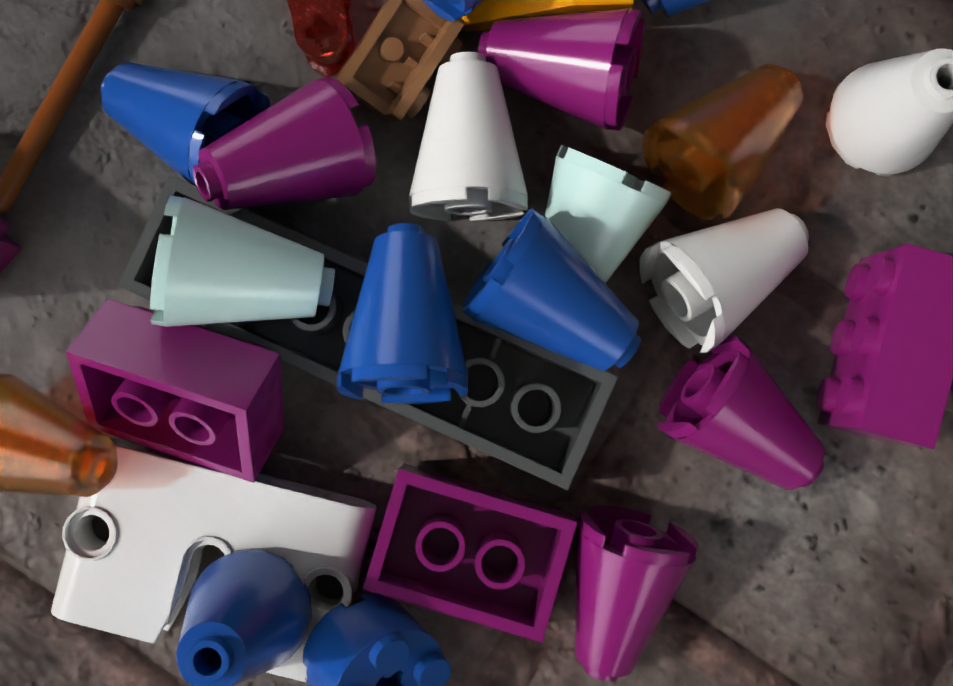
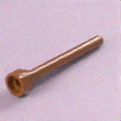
(59, 98)

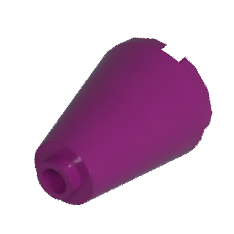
(571, 61)
(290, 152)
(741, 417)
(624, 585)

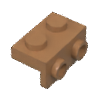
(399, 57)

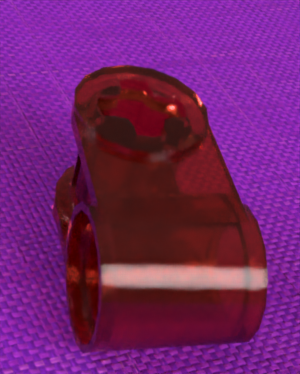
(321, 19)

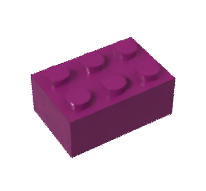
(893, 349)
(179, 389)
(471, 552)

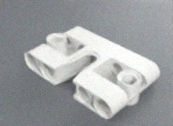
(165, 515)

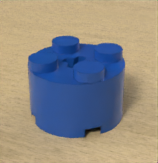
(373, 646)

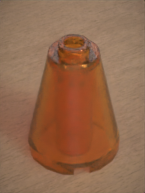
(723, 139)
(48, 446)

